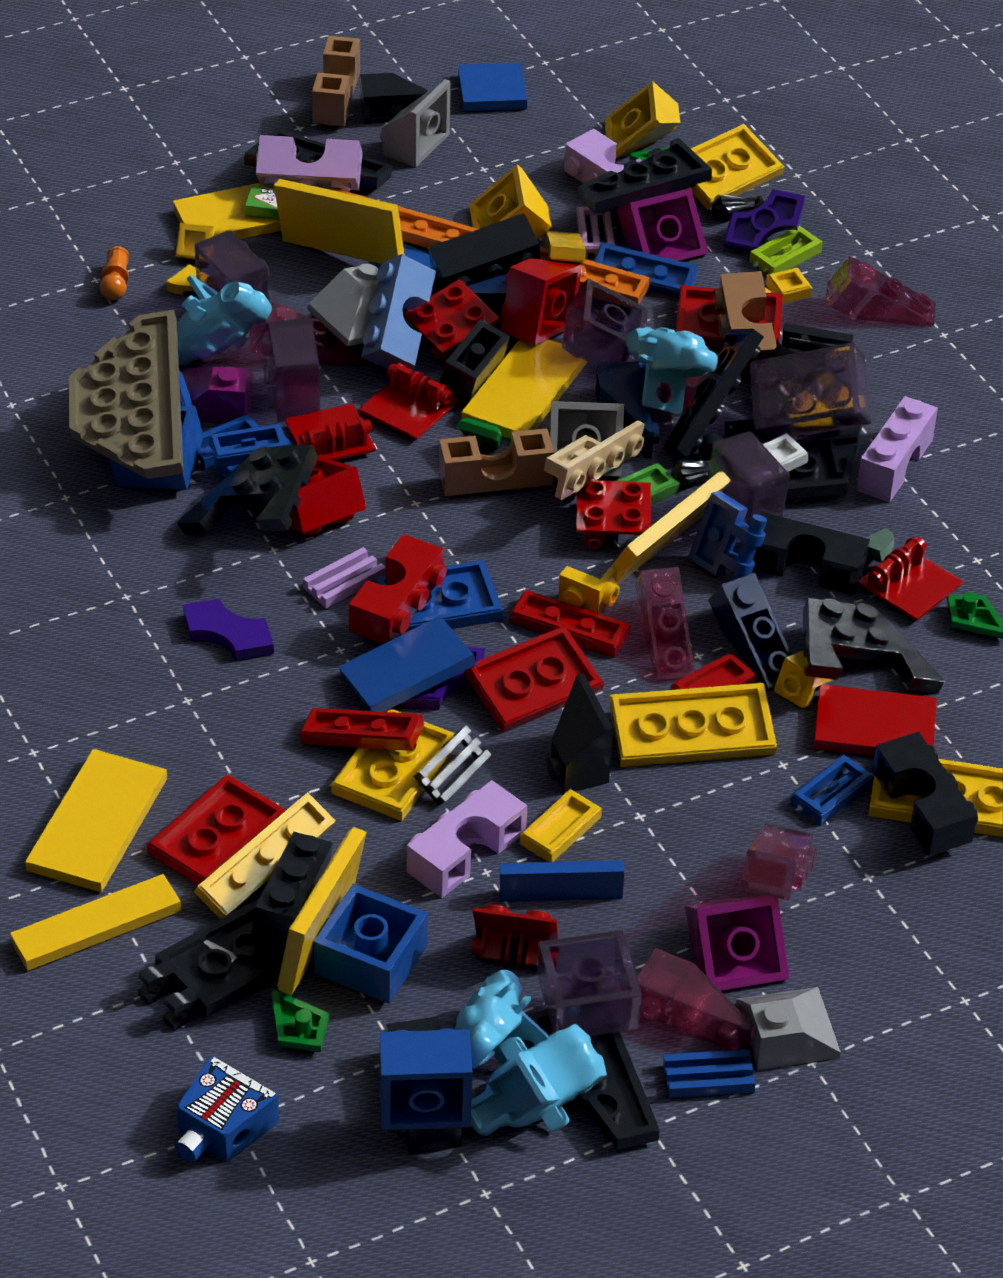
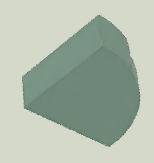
(880, 545)

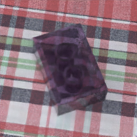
(810, 392)

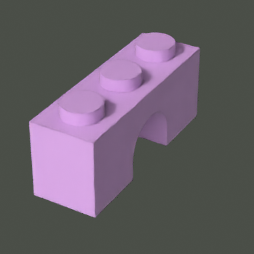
(591, 156)
(335, 169)
(901, 438)
(486, 817)

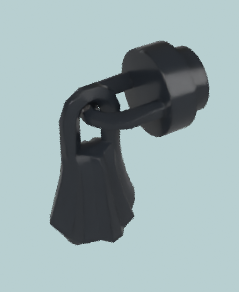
(725, 204)
(688, 470)

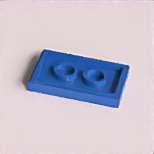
(462, 599)
(407, 665)

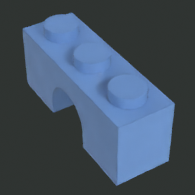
(400, 286)

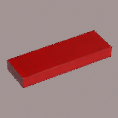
(586, 627)
(362, 729)

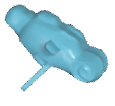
(218, 319)
(671, 360)
(496, 1016)
(538, 1081)

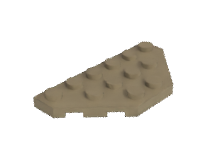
(131, 398)

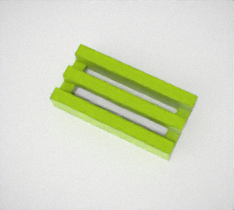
(790, 254)

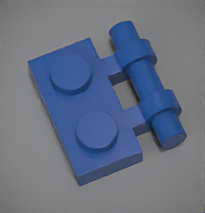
(718, 534)

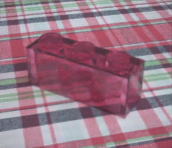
(778, 862)

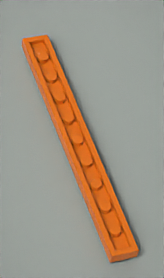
(429, 230)

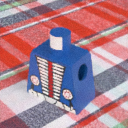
(223, 1113)

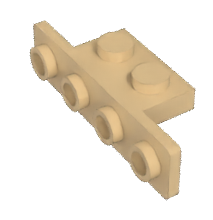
(590, 459)

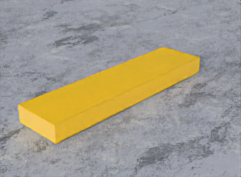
(565, 246)
(255, 862)
(95, 922)

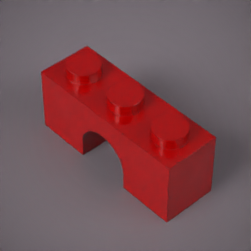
(411, 575)

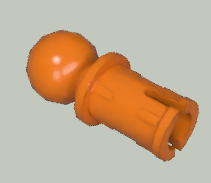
(115, 274)

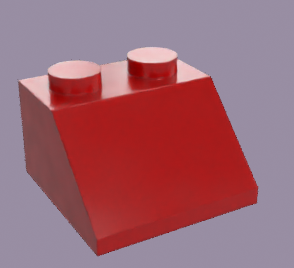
(538, 298)
(330, 496)

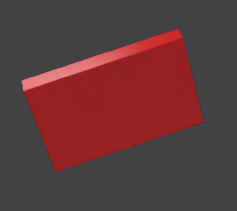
(699, 316)
(531, 678)
(861, 718)
(213, 829)

